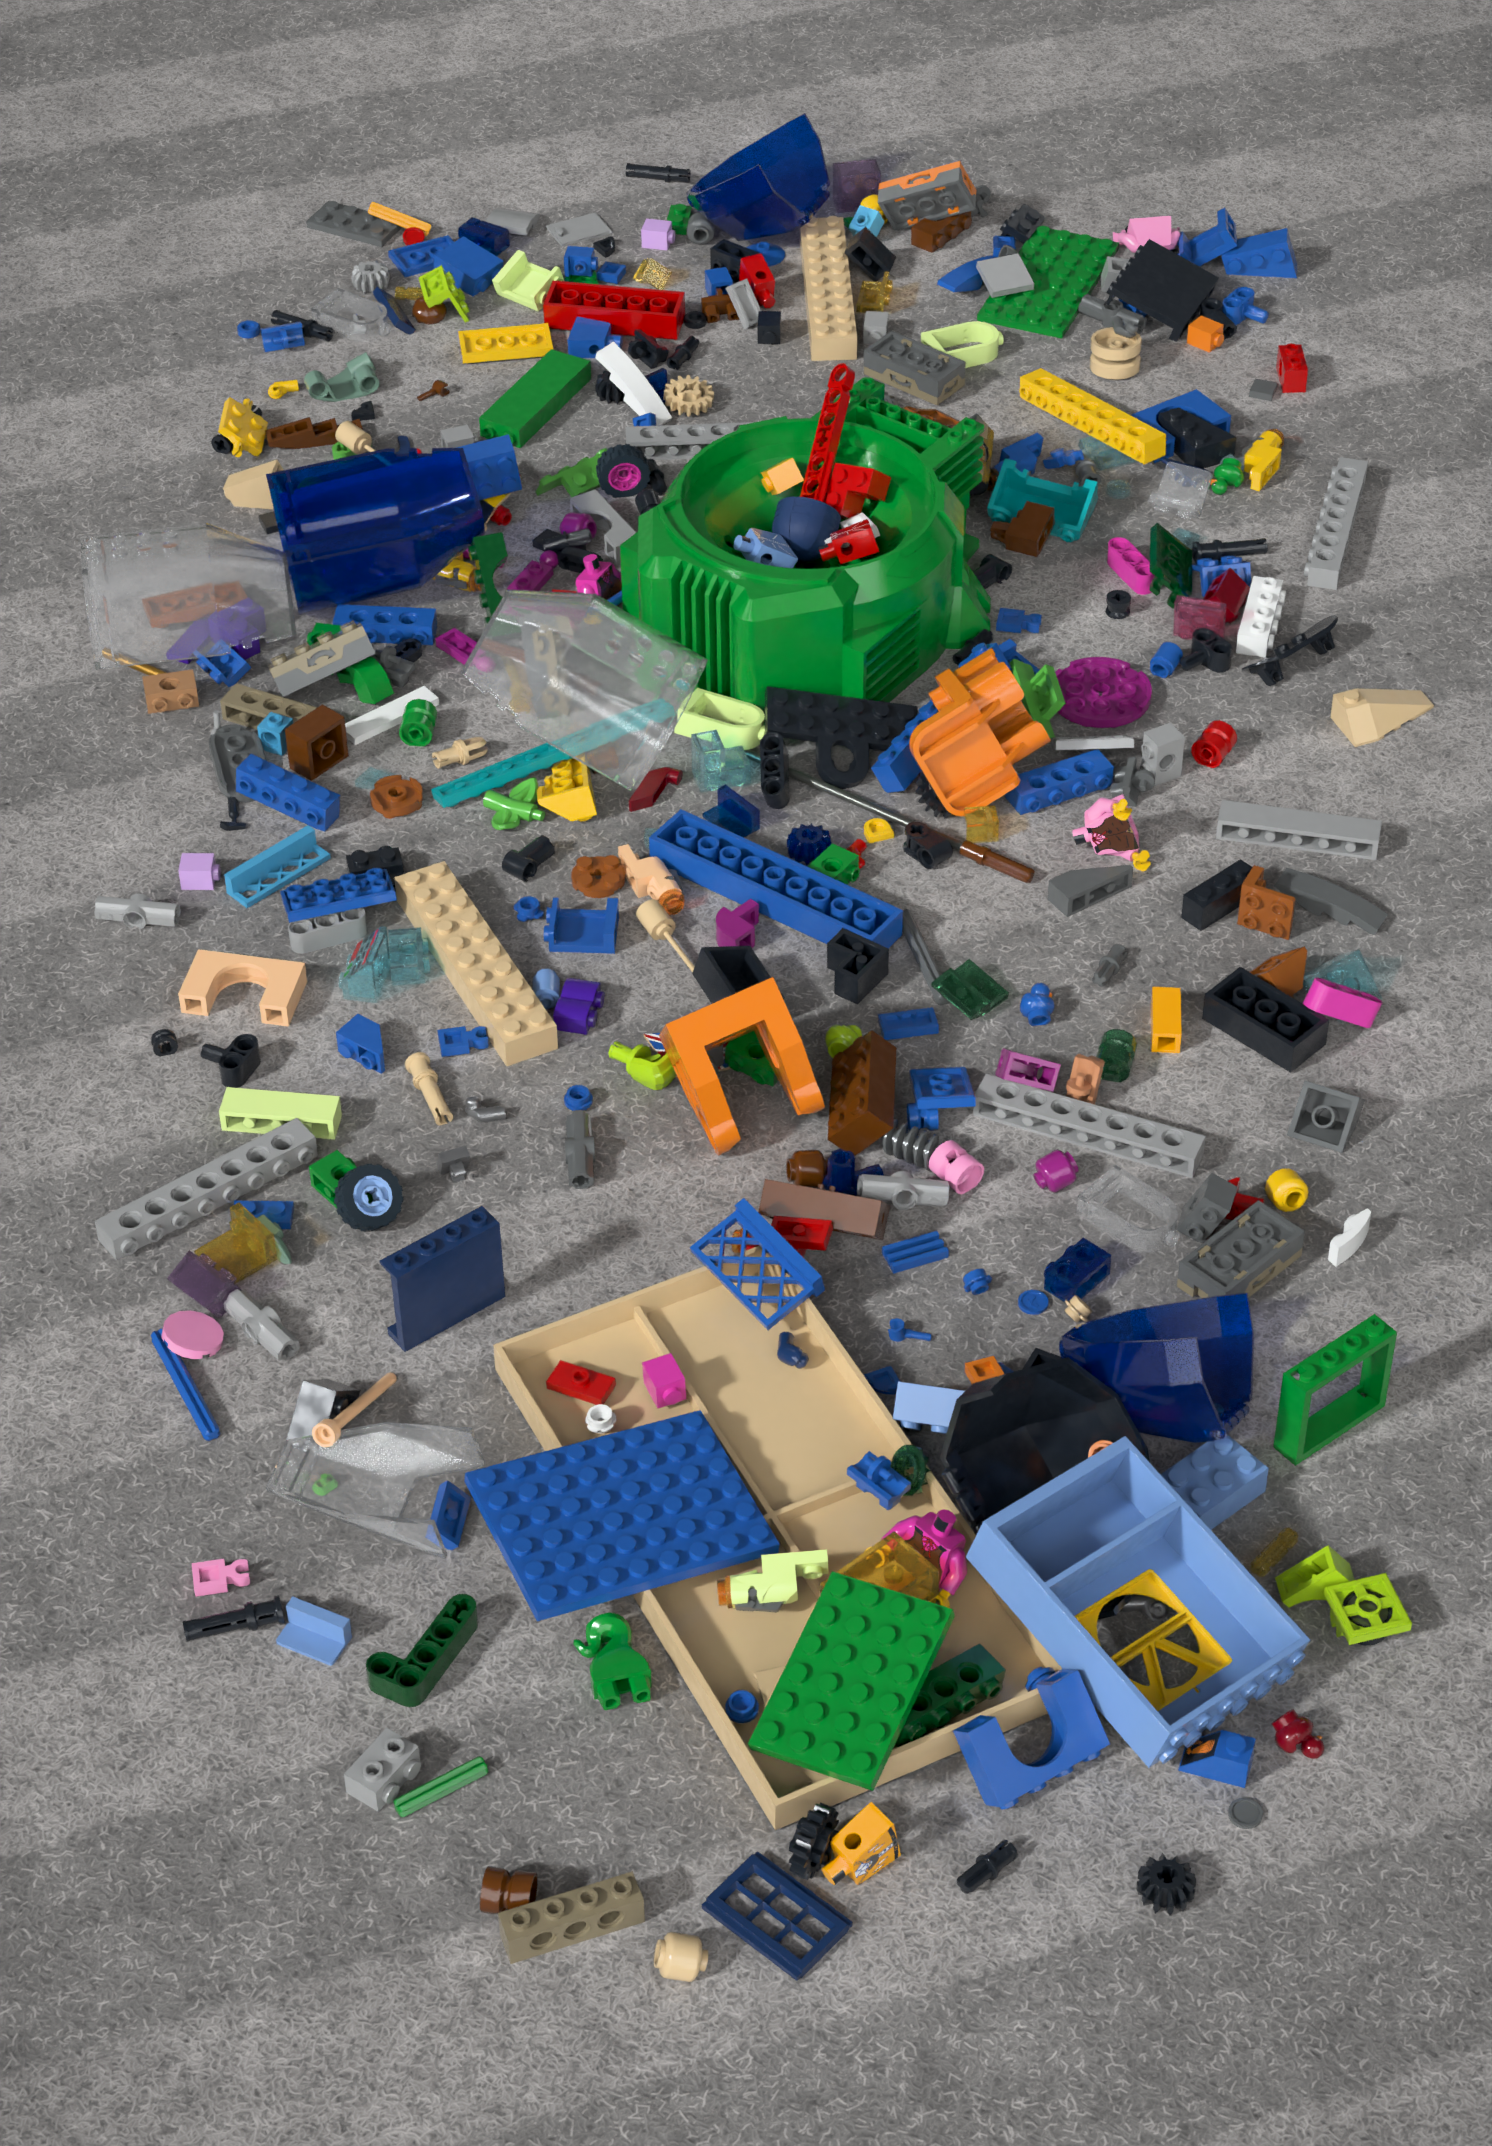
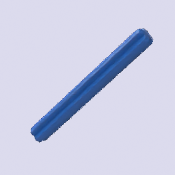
(186, 1388)

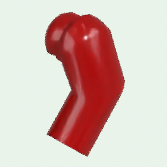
(857, 848)

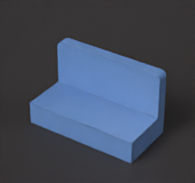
(315, 1631)

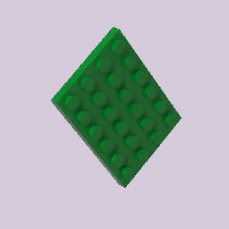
(852, 1680)

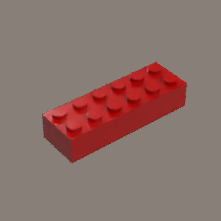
(625, 308)

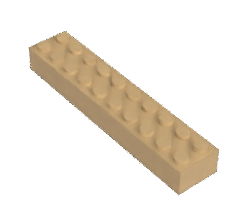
(828, 290)
(476, 964)

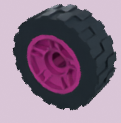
(623, 471)

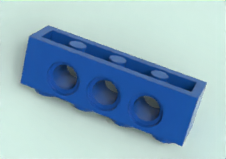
(391, 624)
(1061, 782)

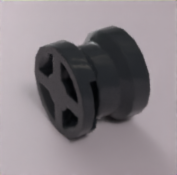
(1118, 604)

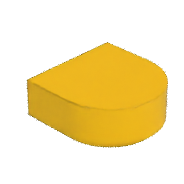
(877, 830)

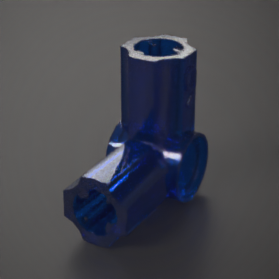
(843, 1174)

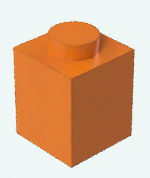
(1205, 334)

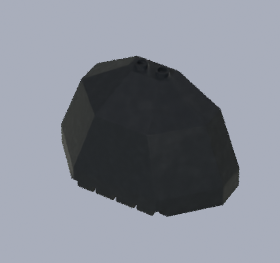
(1026, 1431)

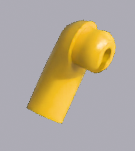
(280, 388)

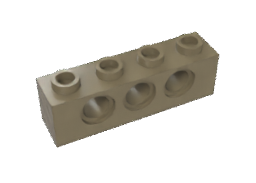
(251, 706)
(571, 1917)

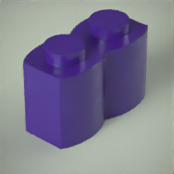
(578, 1006)

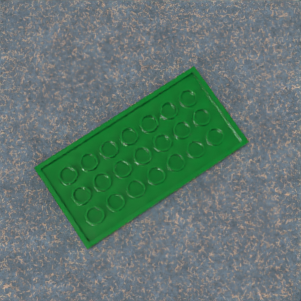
(1063, 271)

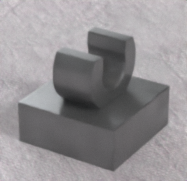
(454, 1162)

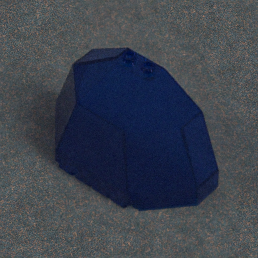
(767, 185)
(1174, 1364)

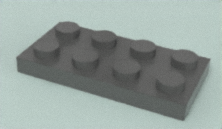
(352, 224)

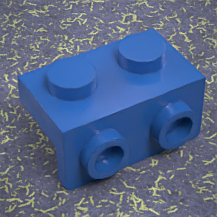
(225, 668)

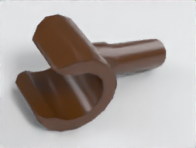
(437, 388)

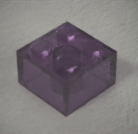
(853, 183)

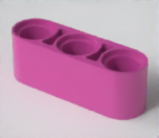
(1130, 565)
(1342, 1002)

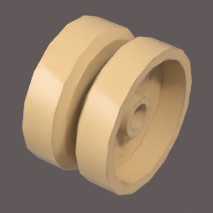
(1114, 355)

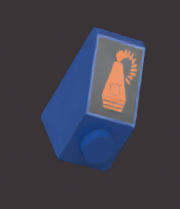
(1220, 1757)

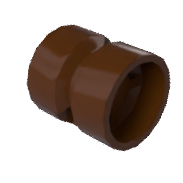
(506, 1891)

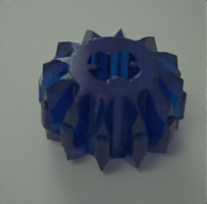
(807, 843)

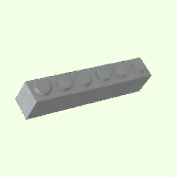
(1298, 829)

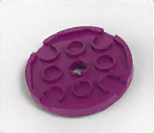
(1124, 694)

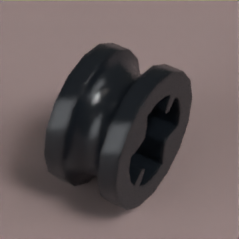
(160, 1037)

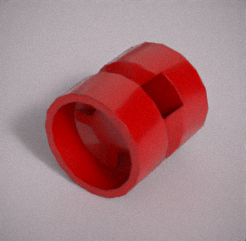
(1214, 744)

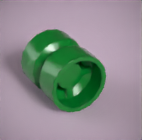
(418, 723)

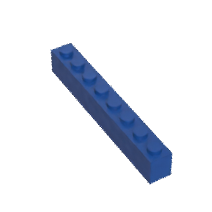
(896, 765)

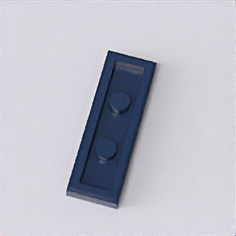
(394, 311)

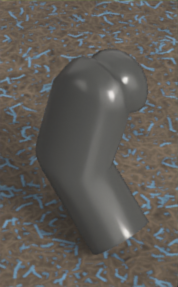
(1126, 331)

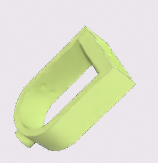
(965, 333)
(748, 719)

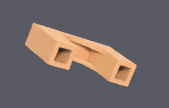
(216, 970)

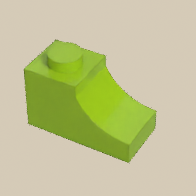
(1311, 1576)

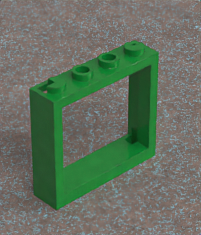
(1302, 1436)

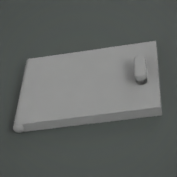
(578, 229)

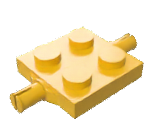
(242, 427)

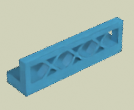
(271, 863)

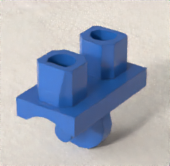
(282, 336)
(876, 1476)

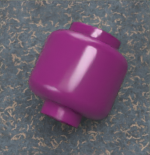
(578, 521)
(1055, 1171)

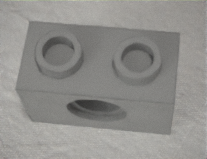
(1163, 753)

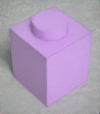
(657, 234)
(198, 871)

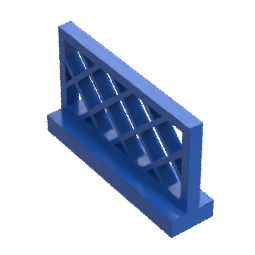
(780, 1253)

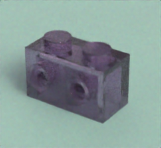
(203, 1282)

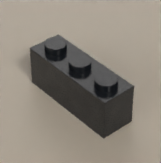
(1215, 896)

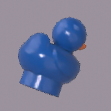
(1037, 1005)

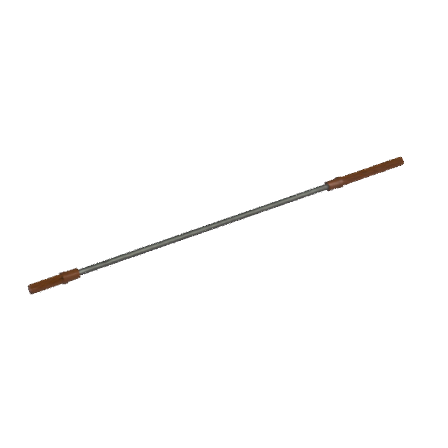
(977, 853)

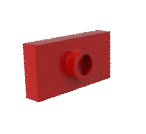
(581, 1383)

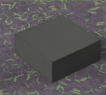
(1263, 389)

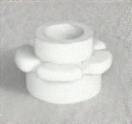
(600, 1419)

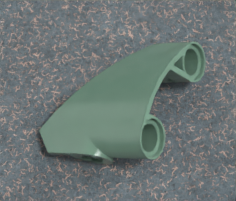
(353, 382)

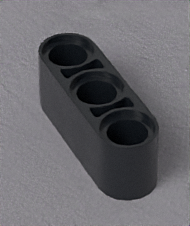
(771, 760)

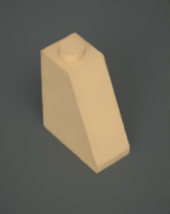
(250, 486)

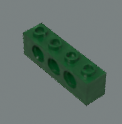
(953, 1690)

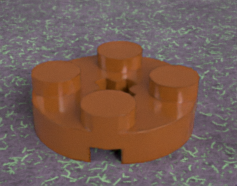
(408, 797)
(587, 868)

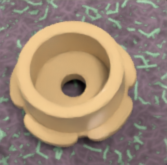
(1077, 1309)

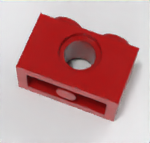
(1291, 368)

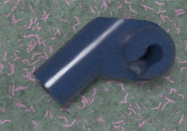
(790, 1353)

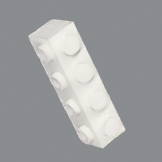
(1261, 616)

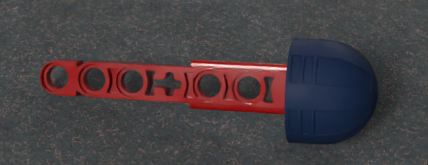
(807, 519)

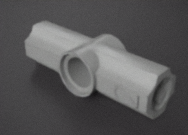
(137, 911)
(903, 1190)
(261, 1325)

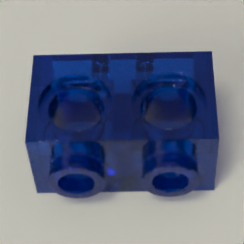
(1077, 1270)

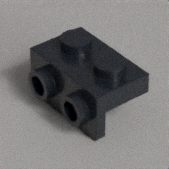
(1022, 223)

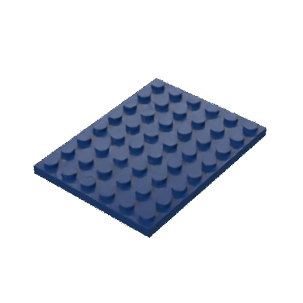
(620, 1514)

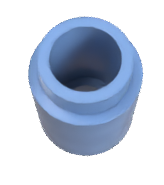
(546, 987)

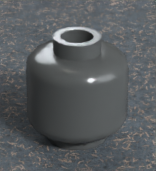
(700, 229)

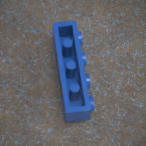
(287, 792)

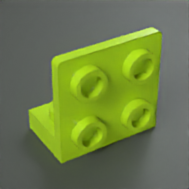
(439, 286)

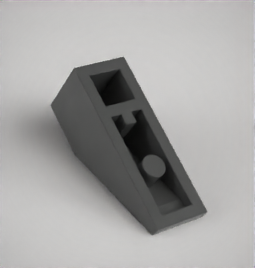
(1086, 887)

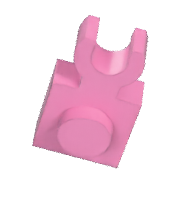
(214, 1576)

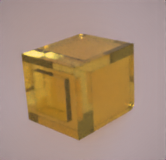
(652, 273)
(981, 824)

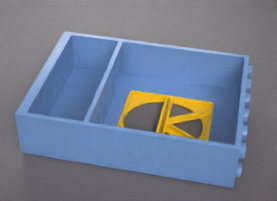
(1121, 1532)

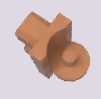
(1085, 1078)

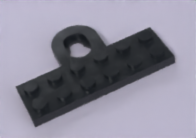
(833, 722)

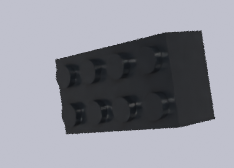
(1265, 1019)

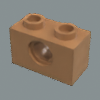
(170, 691)

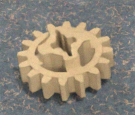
(688, 395)

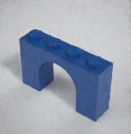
(1192, 402)
(1074, 1738)

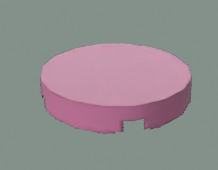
(192, 1334)

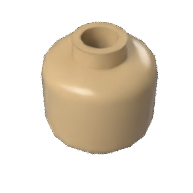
(680, 1956)

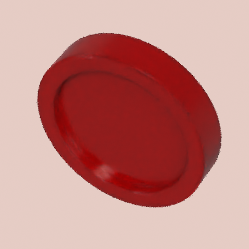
(413, 235)

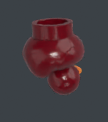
(1295, 1730)

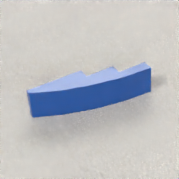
(964, 277)

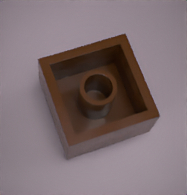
(316, 742)

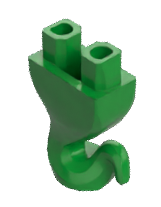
(615, 1666)

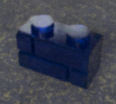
(486, 235)

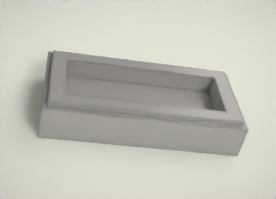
(744, 303)

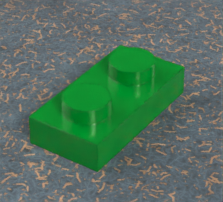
(679, 215)

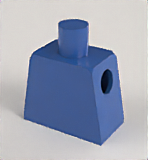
(590, 336)

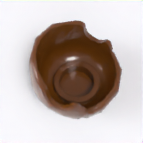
(428, 315)

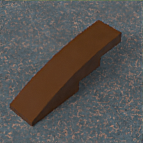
(304, 434)

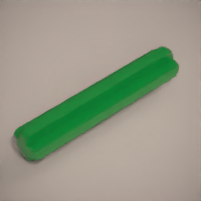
(440, 1786)

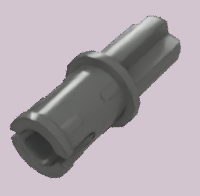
(1109, 965)

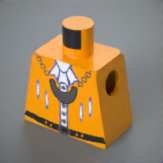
(862, 1847)

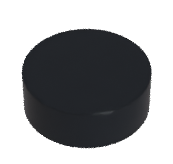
(695, 320)

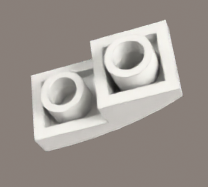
(1354, 1234)

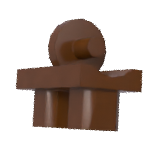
(717, 305)

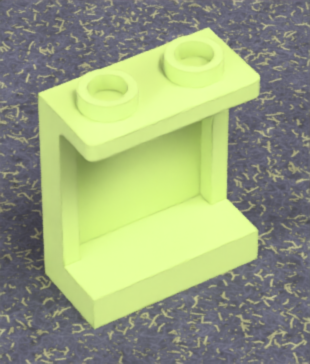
(525, 281)

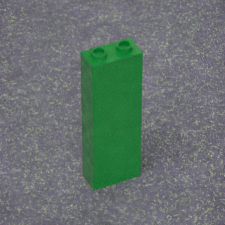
(536, 397)

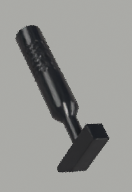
(233, 810)

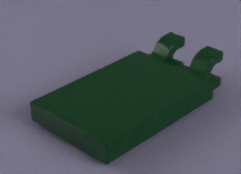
(1170, 564)

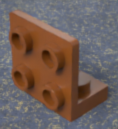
(1265, 908)

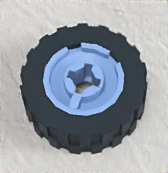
(353, 1203)

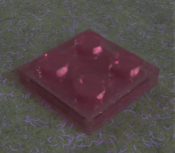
(1196, 614)

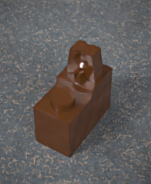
(1027, 530)

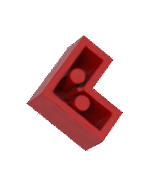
(851, 486)

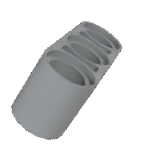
(327, 930)

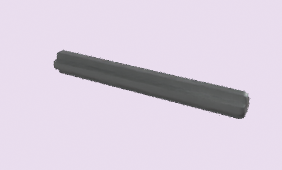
(922, 954)

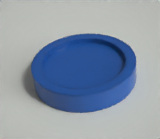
(1033, 1302)

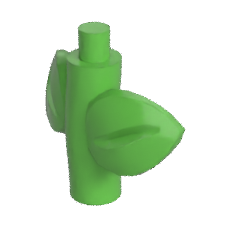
(515, 807)

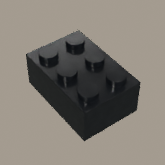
(728, 971)

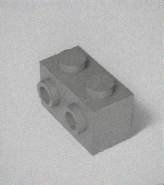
(383, 1770)

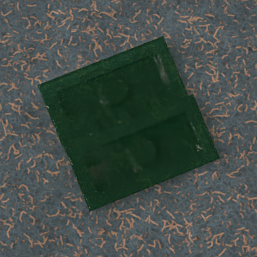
(970, 990)

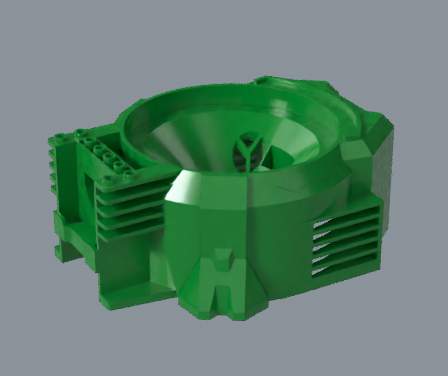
(825, 620)

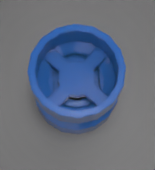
(922, 1117)

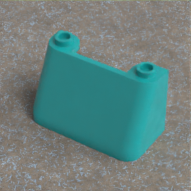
(1071, 504)

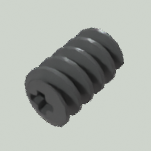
(910, 1145)

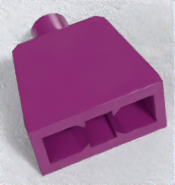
(1024, 1067)

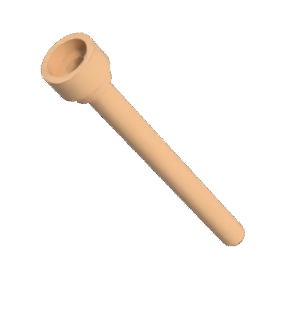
(329, 1430)

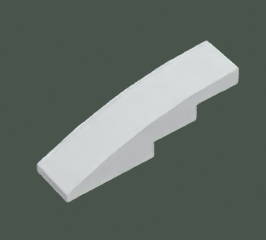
(635, 386)

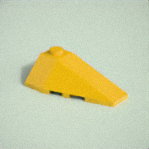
(569, 791)

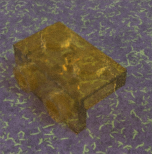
(875, 295)

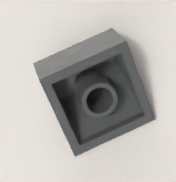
(1325, 1116)

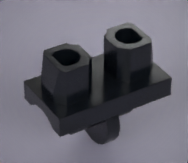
(647, 349)

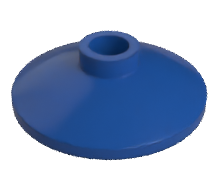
(772, 253)

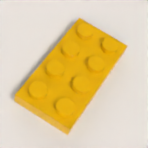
(505, 343)

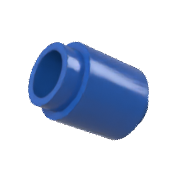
(1166, 659)

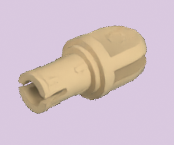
(461, 752)

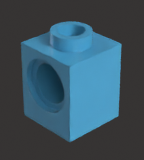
(272, 733)

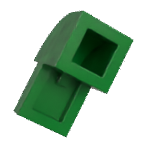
(369, 680)

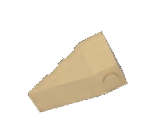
(1372, 713)

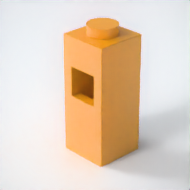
(1166, 1019)

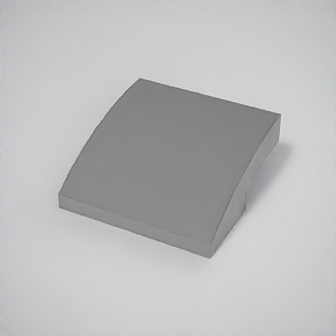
(515, 221)

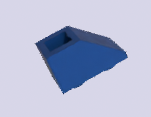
(362, 1042)

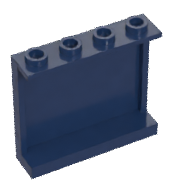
(445, 1277)

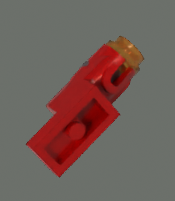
(798, 1232)

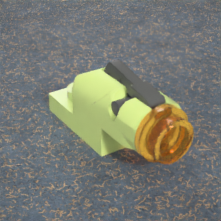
(775, 1585)

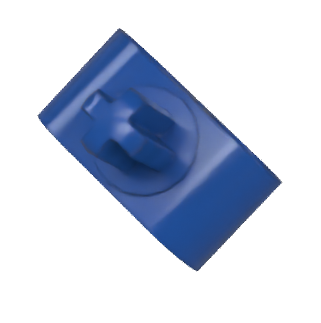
(1239, 306)

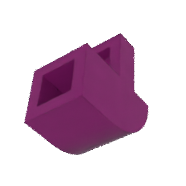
(737, 926)

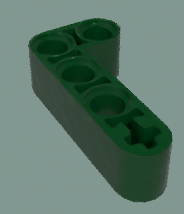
(413, 1679)

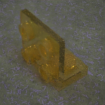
(244, 1247)

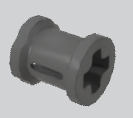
(1087, 470)

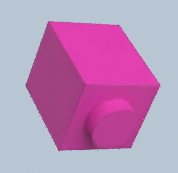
(664, 1380)

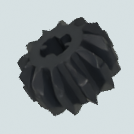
(607, 389)
(1166, 1884)

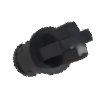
(682, 353)
(656, 478)
(567, 540)
(982, 637)
(987, 1866)

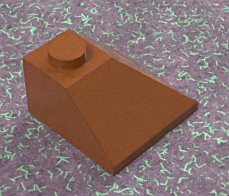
(1284, 970)

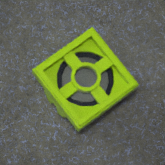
(1368, 1611)

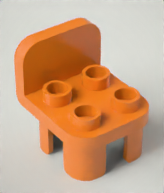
(975, 734)

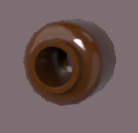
(807, 1168)

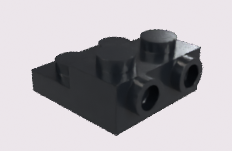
(384, 858)

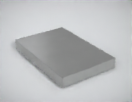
(1092, 742)

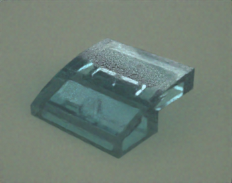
(1103, 454)

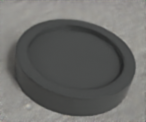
(1245, 1813)

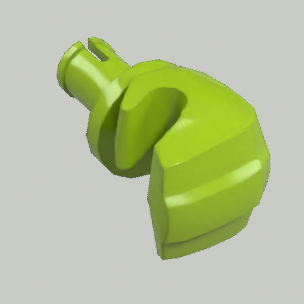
(646, 1069)

